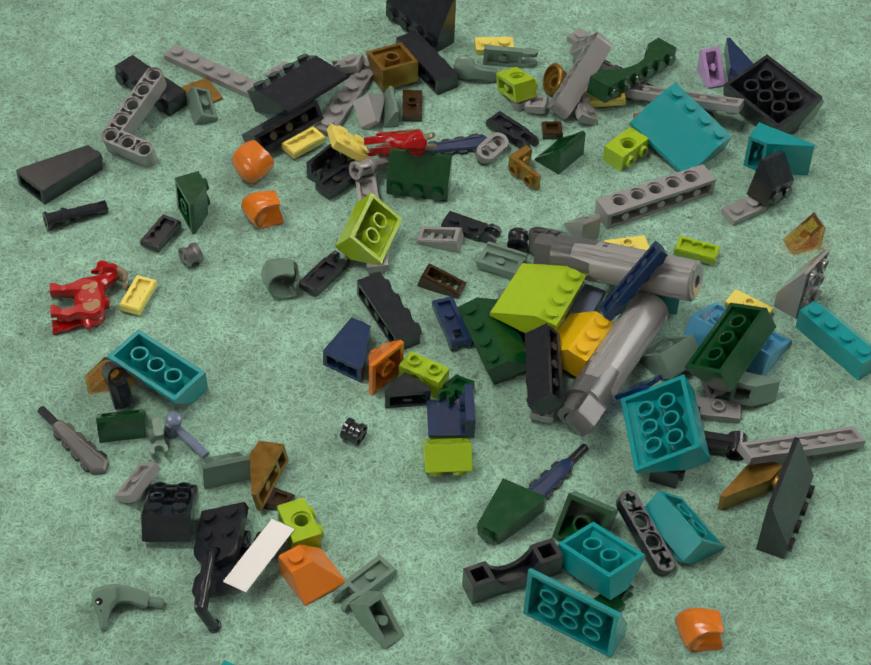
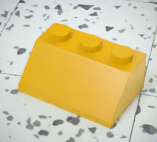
(580, 338)

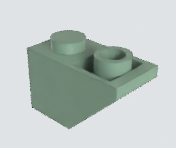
(755, 390)

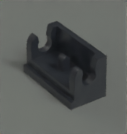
(324, 163)

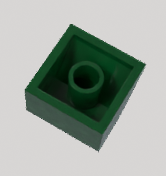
(192, 199)
(579, 512)

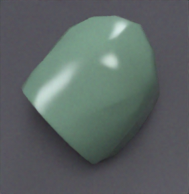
(277, 270)

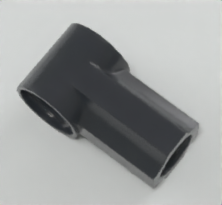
(117, 386)
(726, 443)

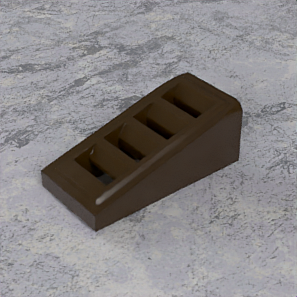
(429, 281)

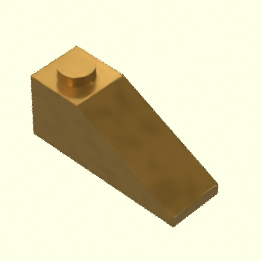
(266, 467)
(750, 483)

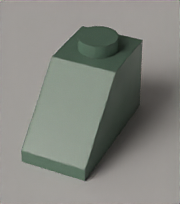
(377, 618)

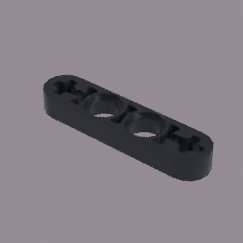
(640, 534)

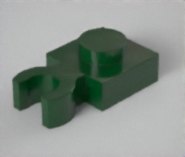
(453, 388)

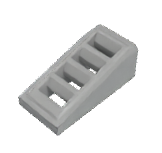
(453, 234)

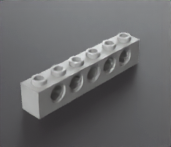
(655, 196)

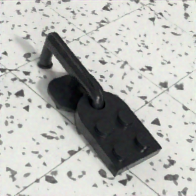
(216, 545)

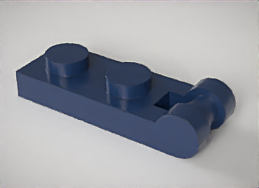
(451, 322)

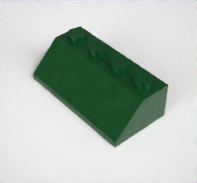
(495, 341)
(731, 346)

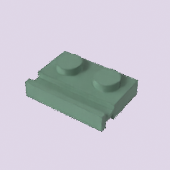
(501, 259)

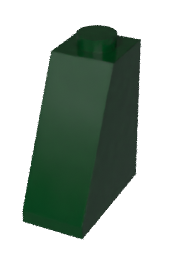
(509, 511)

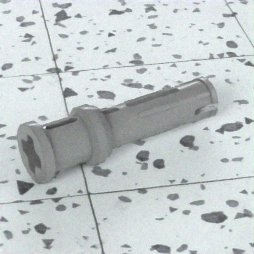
(368, 167)

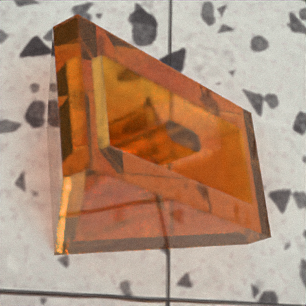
(806, 235)
(95, 381)

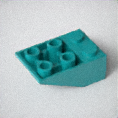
(768, 140)

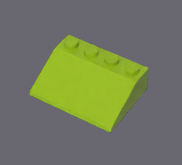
(538, 296)

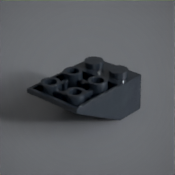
(169, 512)

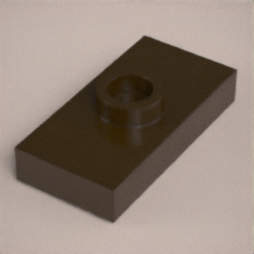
(412, 105)

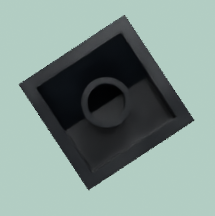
(772, 179)

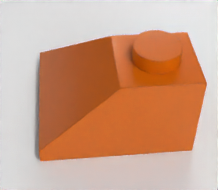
(384, 364)
(309, 573)

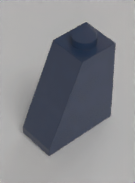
(349, 350)

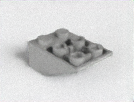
(802, 286)

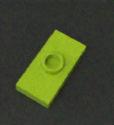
(696, 250)

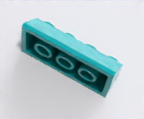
(836, 338)
(160, 368)

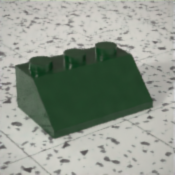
(419, 176)

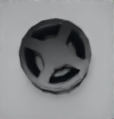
(518, 239)
(353, 431)

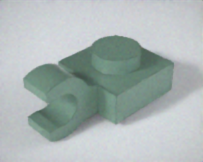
(156, 434)

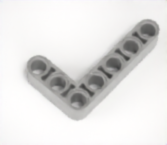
(589, 56)
(119, 131)

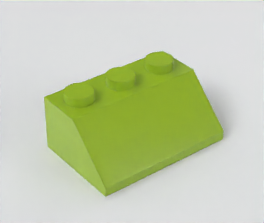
(369, 231)

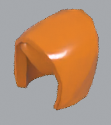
(252, 162)
(262, 209)
(700, 629)

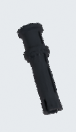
(65, 216)

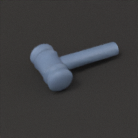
(173, 429)

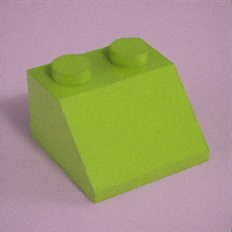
(447, 456)

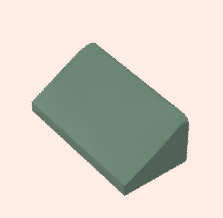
(201, 106)
(390, 109)

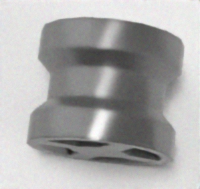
(190, 255)

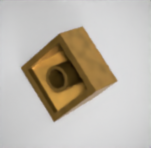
(393, 66)

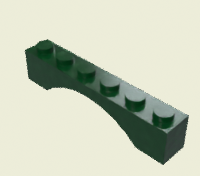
(611, 83)

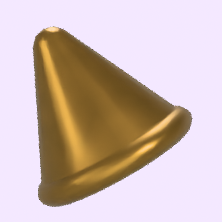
(553, 78)

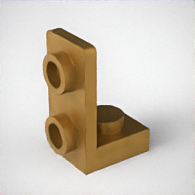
(519, 167)

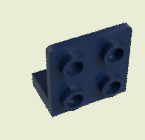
(452, 420)

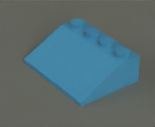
(704, 320)

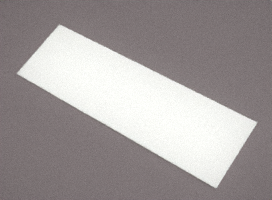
(258, 555)

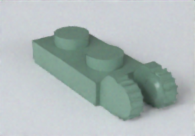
(509, 56)
(366, 579)

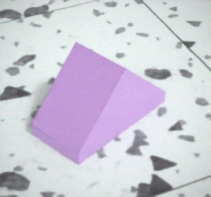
(711, 67)

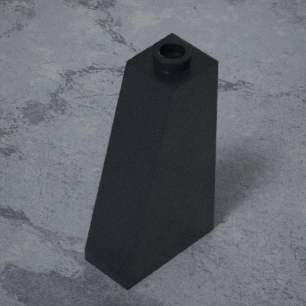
(59, 173)

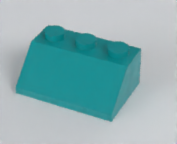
(682, 528)
(600, 560)

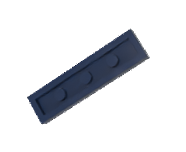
(633, 281)

